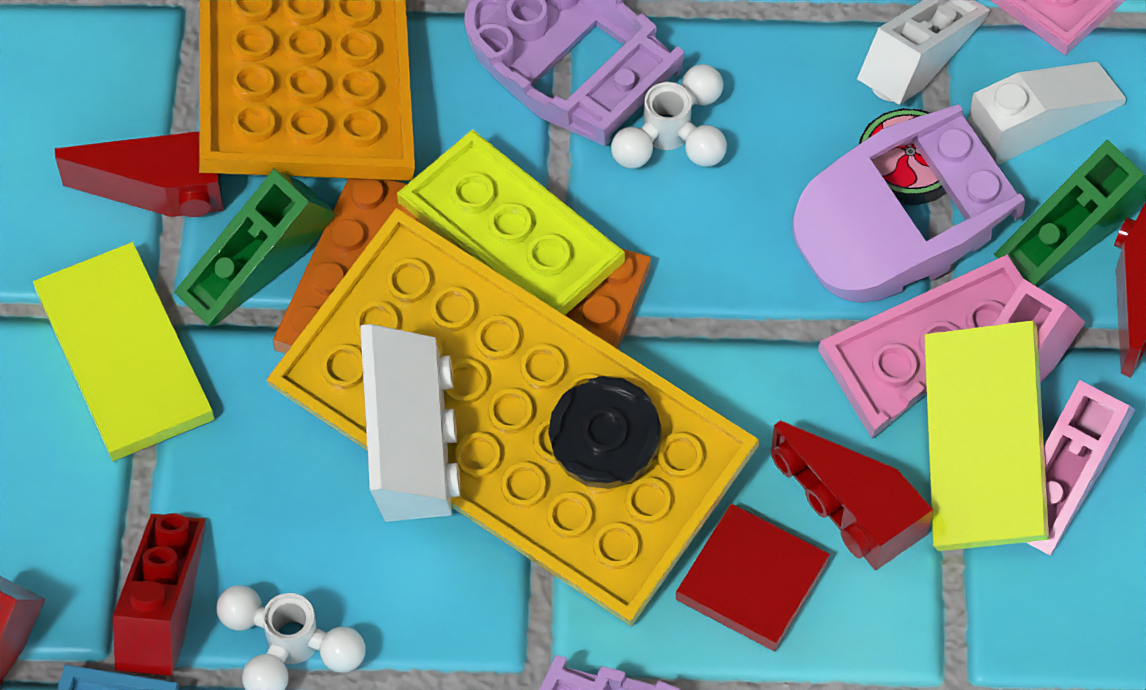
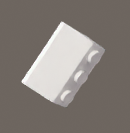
(408, 424)

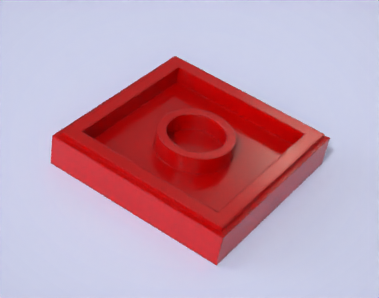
(752, 577)

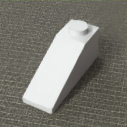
(917, 46)
(1040, 106)

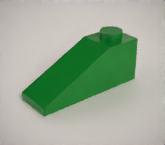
(1077, 215)
(255, 247)

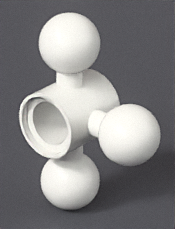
(703, 144)
(241, 608)

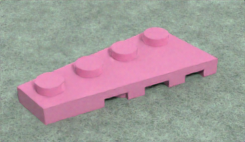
(883, 357)

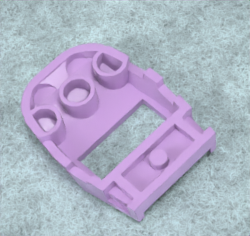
(528, 37)
(862, 236)

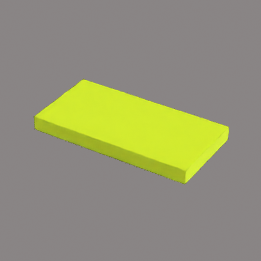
(511, 223)
(123, 351)
(986, 436)

